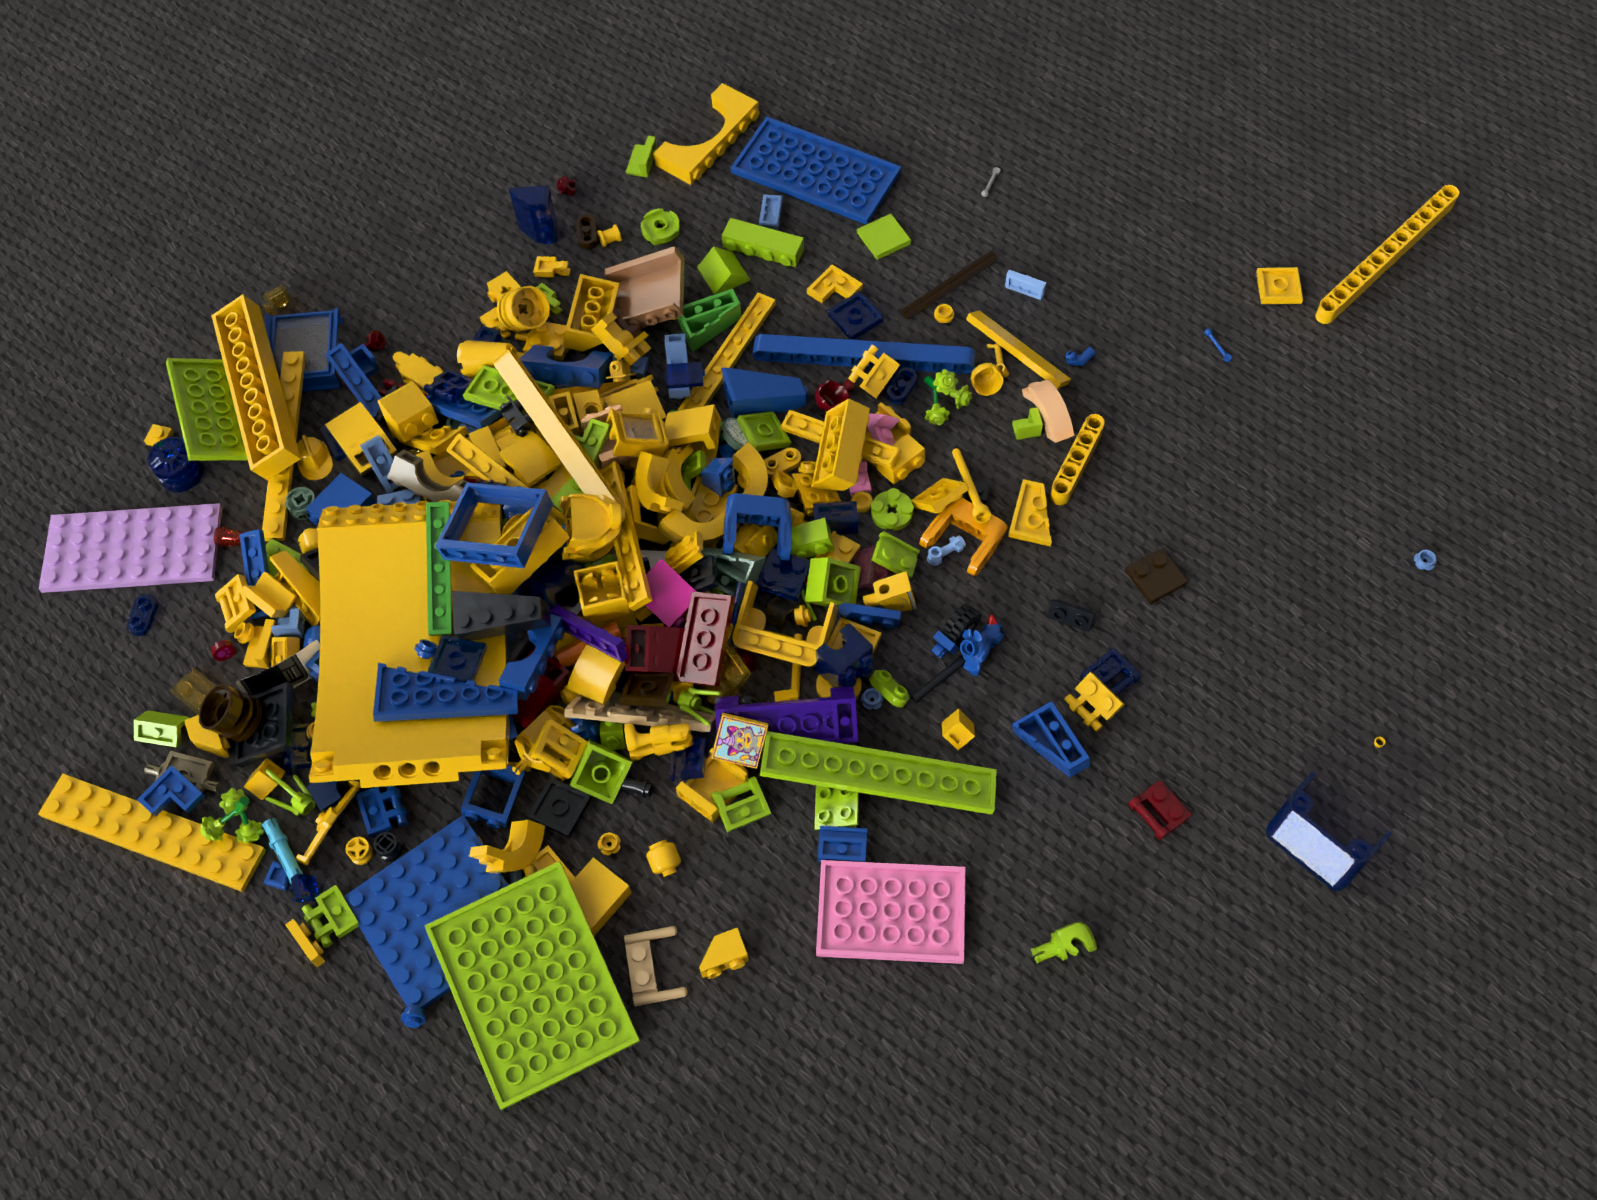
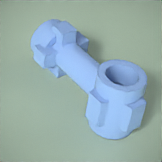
(935, 553)

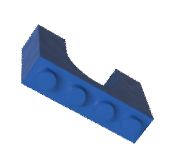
(584, 373)

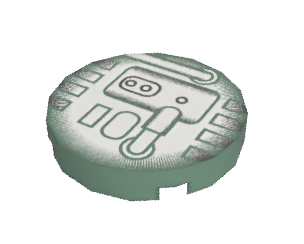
(733, 434)

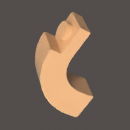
(1052, 409)

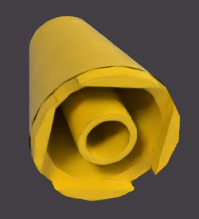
(479, 353)

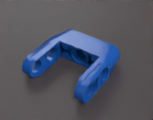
(758, 511)

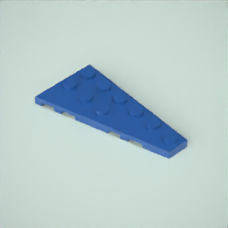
(431, 696)

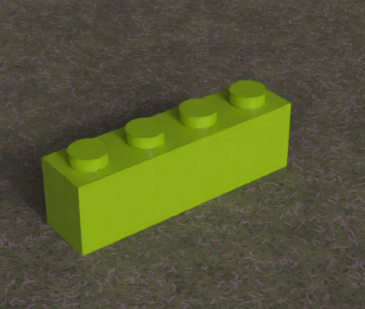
(763, 242)

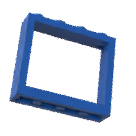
(492, 554)

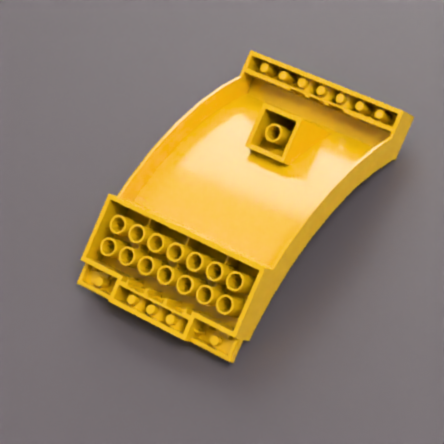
(377, 614)

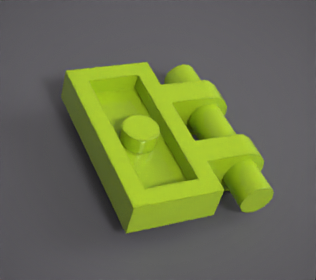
(337, 912)

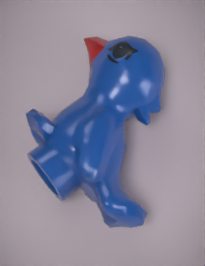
(978, 645)

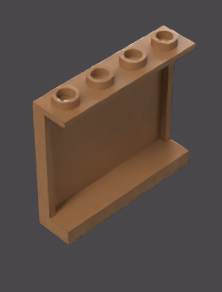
(650, 287)

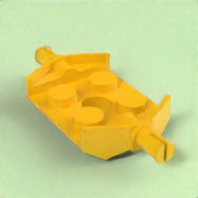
(528, 737)

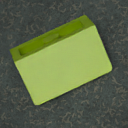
(642, 158)
(159, 728)

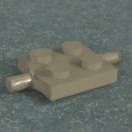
(193, 768)

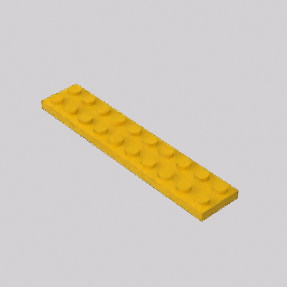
(160, 837)

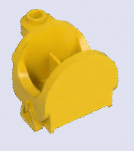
(591, 524)

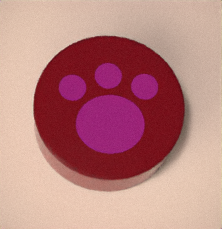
(222, 650)

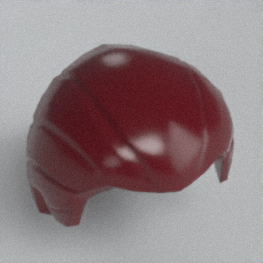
(832, 394)

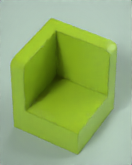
(1028, 427)

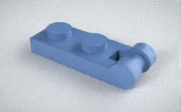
(380, 461)

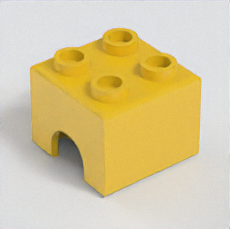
(601, 592)

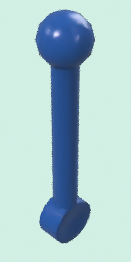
(1227, 357)

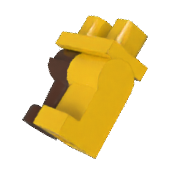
(620, 338)

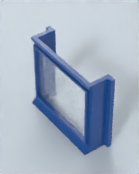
(307, 332)

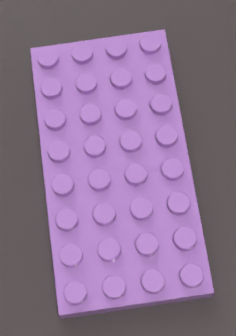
(130, 548)

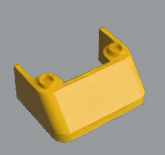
(751, 636)

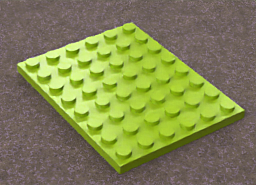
(531, 985)

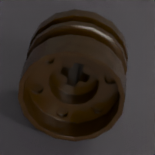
(230, 712)

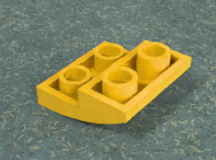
(530, 458)
(595, 675)

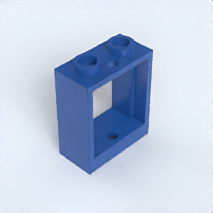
(492, 818)

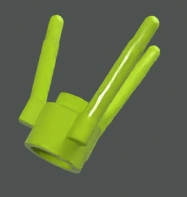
(690, 700)
(301, 802)

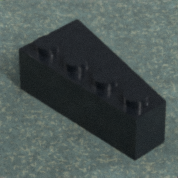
(494, 615)

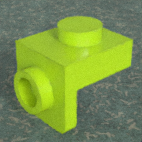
(612, 735)

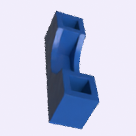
(524, 674)

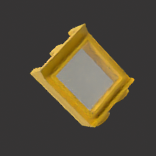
(637, 433)

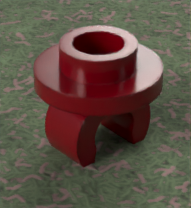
(565, 185)
(376, 341)

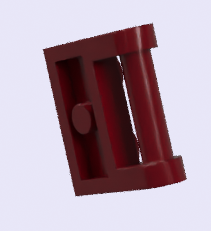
(1165, 805)

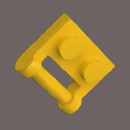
(234, 605)
(562, 742)

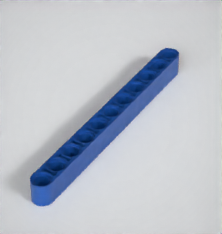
(849, 353)

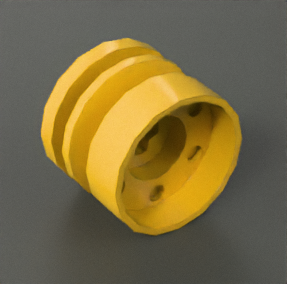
(523, 308)

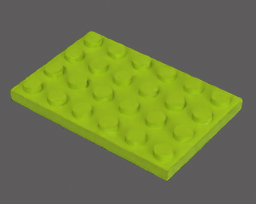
(205, 409)

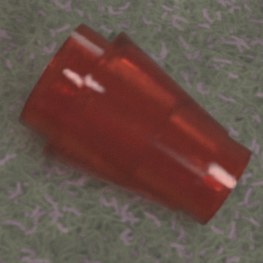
(227, 536)

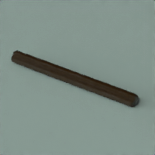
(949, 284)

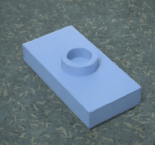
(1025, 284)

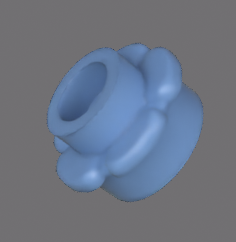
(1426, 555)
(872, 693)

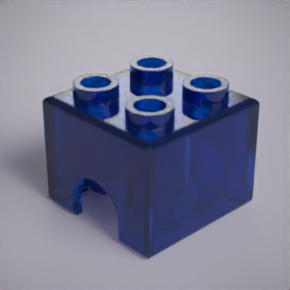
(848, 663)

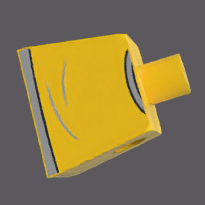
(892, 593)

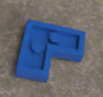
(169, 787)

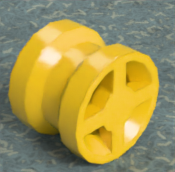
(356, 846)

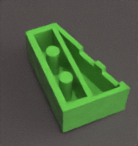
(709, 317)

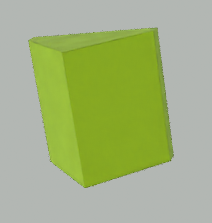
(722, 270)

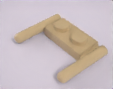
(642, 968)

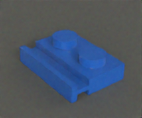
(842, 844)

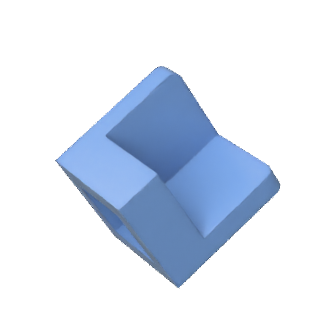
(291, 626)

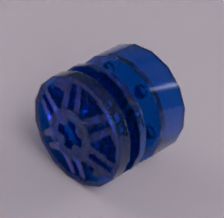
(171, 465)

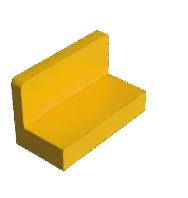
(270, 596)
(259, 647)

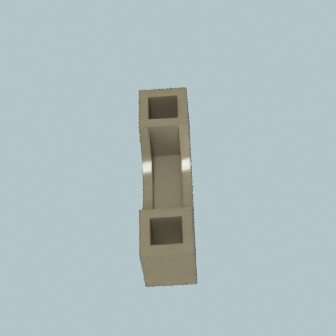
(409, 472)

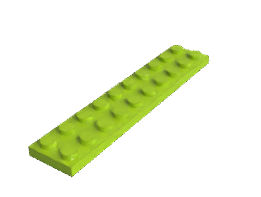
(879, 772)

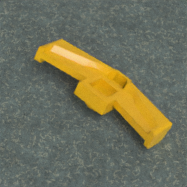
(326, 820)

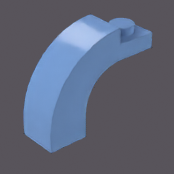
(677, 353)

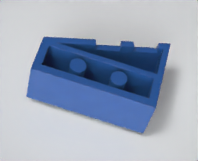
(1053, 739)

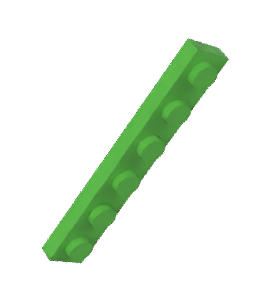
(438, 572)

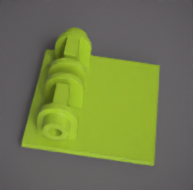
(836, 807)

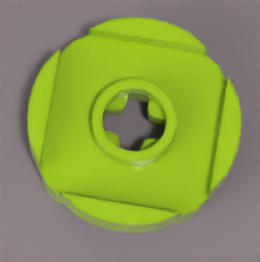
(660, 235)
(896, 499)

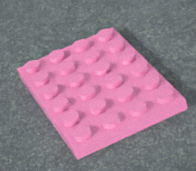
(891, 912)

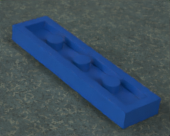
(354, 378)
(254, 561)

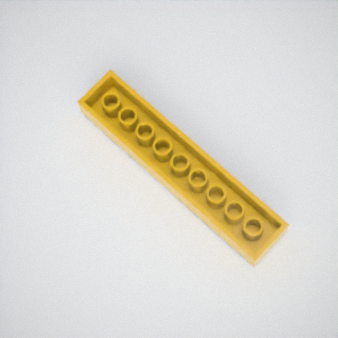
(255, 388)

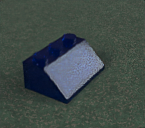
(535, 213)

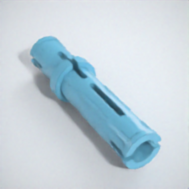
(279, 843)

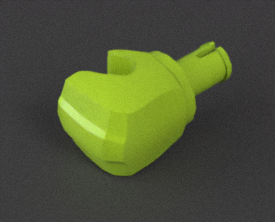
(1061, 942)

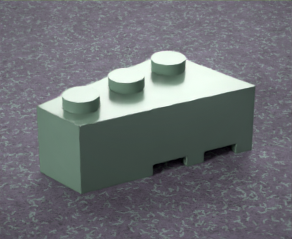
(734, 568)

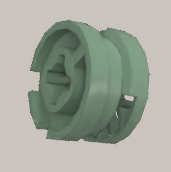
(298, 500)

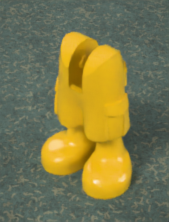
(660, 740)

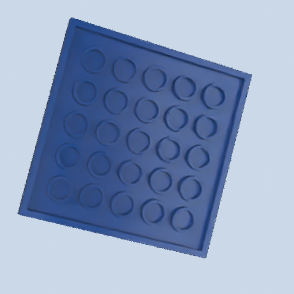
(413, 893)

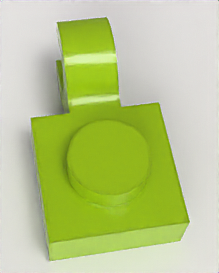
(551, 296)

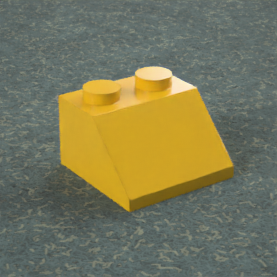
(407, 412)

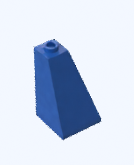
(761, 392)

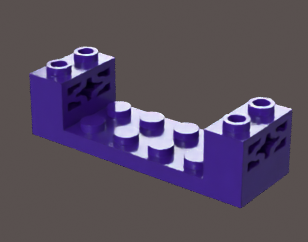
(818, 718)

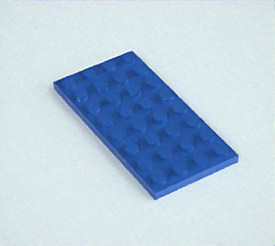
(816, 170)

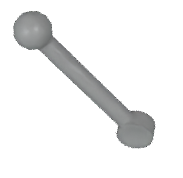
(996, 171)

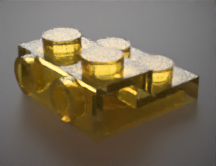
(733, 675)

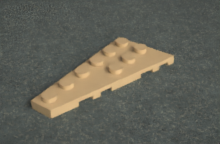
(642, 715)

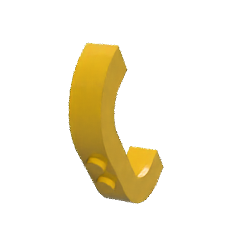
(755, 477)

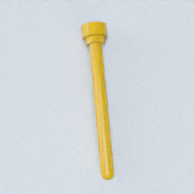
(980, 511)

